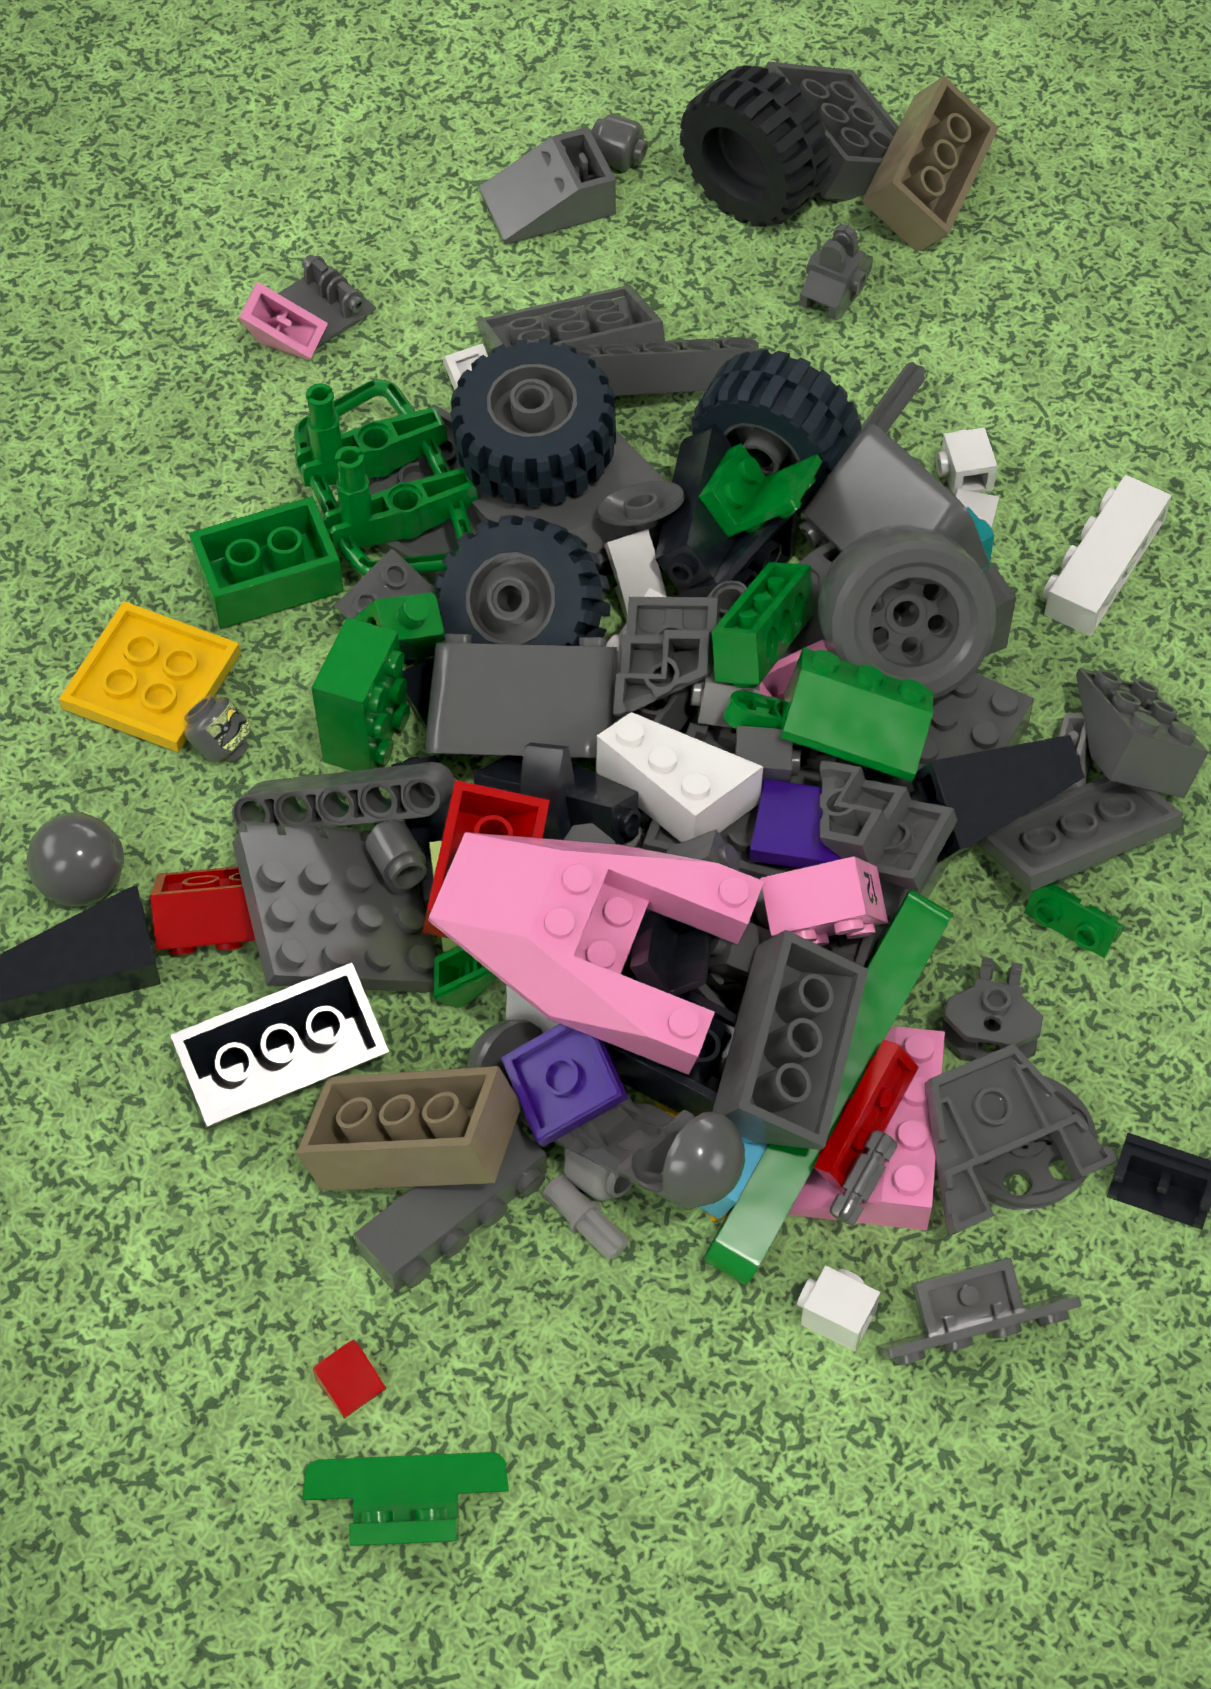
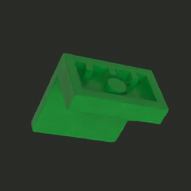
(745, 498)

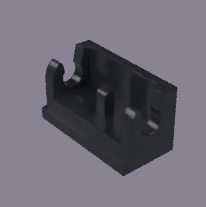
(1163, 1181)

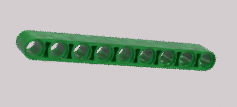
(784, 1169)

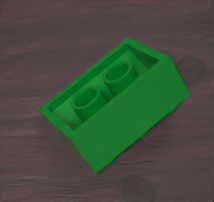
(857, 713)

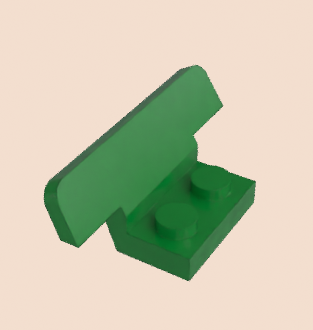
(405, 1495)

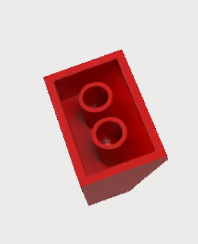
(483, 811)
(200, 910)

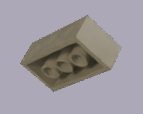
(930, 164)
(410, 1129)

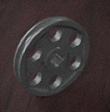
(1033, 1166)

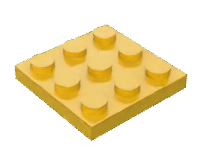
(149, 675)

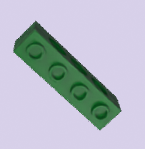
(762, 624)

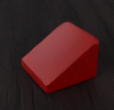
(348, 1378)

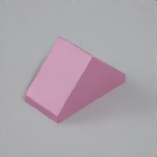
(281, 323)

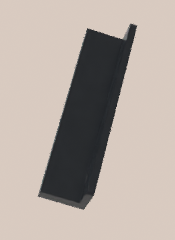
(670, 954)

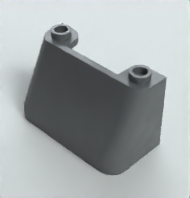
(882, 487)
(512, 695)

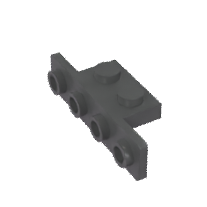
(972, 1304)

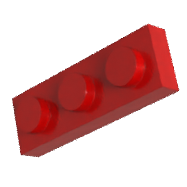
(868, 1110)

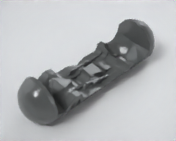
(697, 1154)

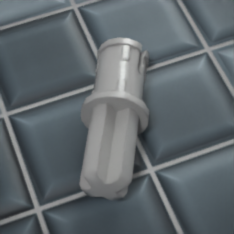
(585, 1217)

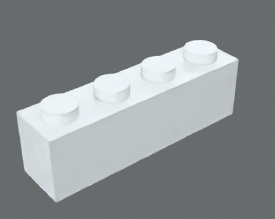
(1106, 555)

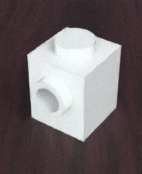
(967, 461)
(838, 1306)

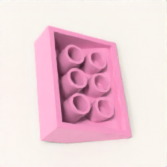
(906, 1186)

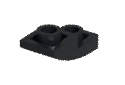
(549, 776)

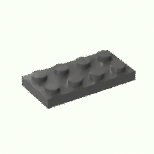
(1080, 831)

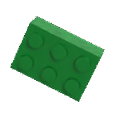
(266, 562)
(360, 697)

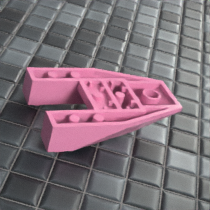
(563, 920)

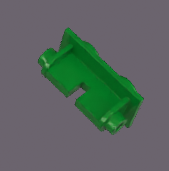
(1063, 913)

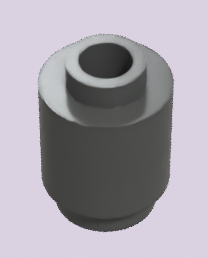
(396, 854)

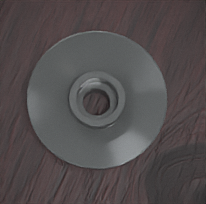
(641, 504)

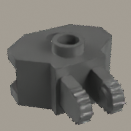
(836, 273)
(991, 1015)

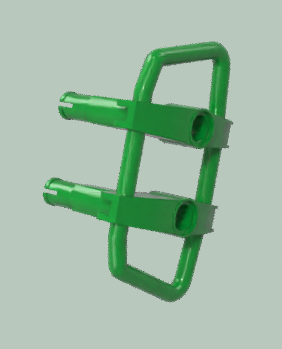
(372, 451)

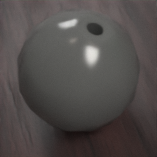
(75, 859)

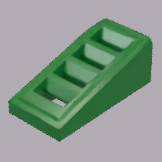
(459, 978)

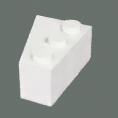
(677, 777)

